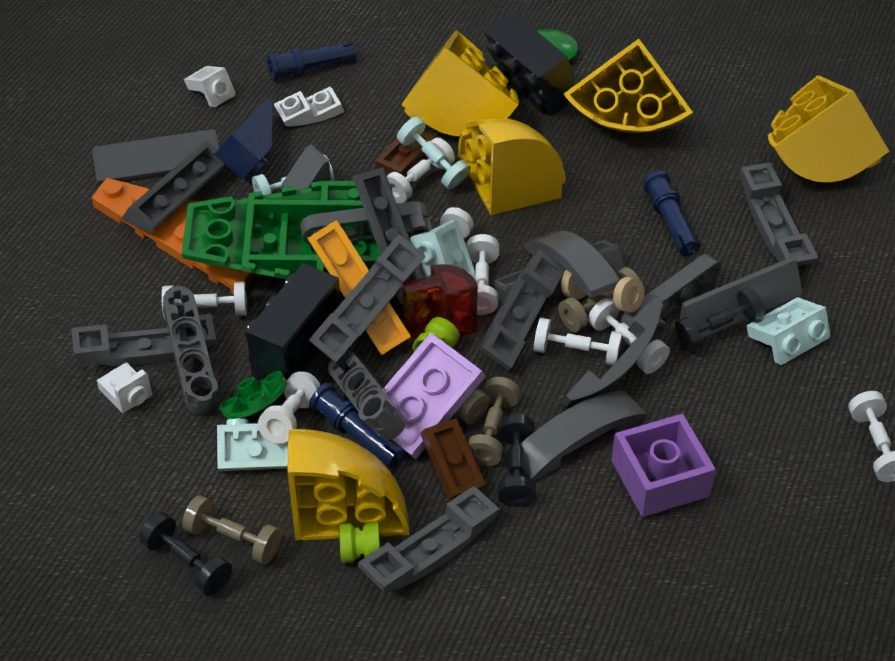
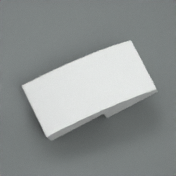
(298, 111)

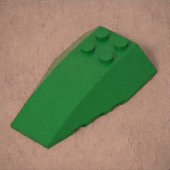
(264, 231)

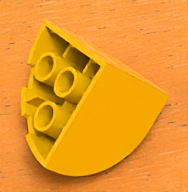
(459, 89)
(630, 94)
(826, 133)
(510, 164)
(340, 484)

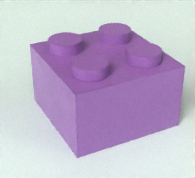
(662, 465)

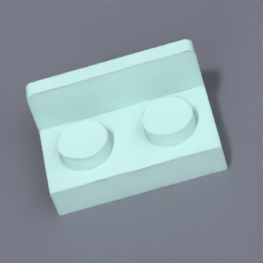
(443, 246)
(791, 329)
(244, 448)

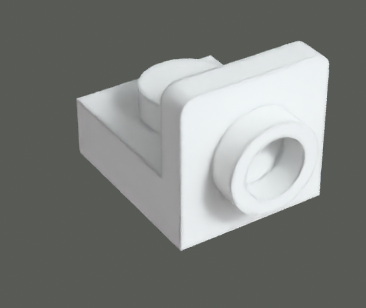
(213, 83)
(125, 387)

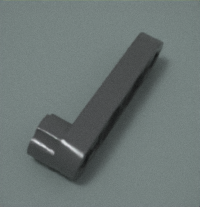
(413, 215)
(678, 289)
(190, 349)
(369, 399)

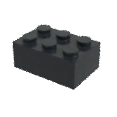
(530, 62)
(283, 330)

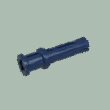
(299, 61)
(667, 202)
(345, 417)

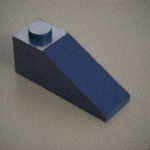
(249, 142)

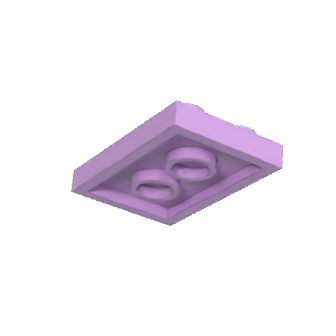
(431, 389)

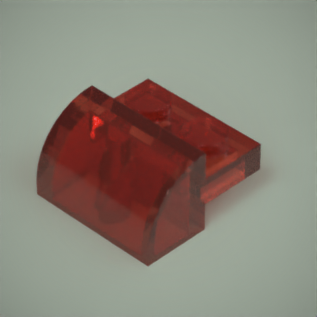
(445, 294)

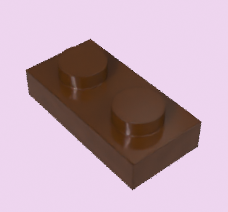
(400, 157)
(452, 458)

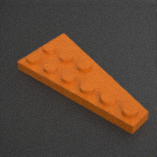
(116, 197)

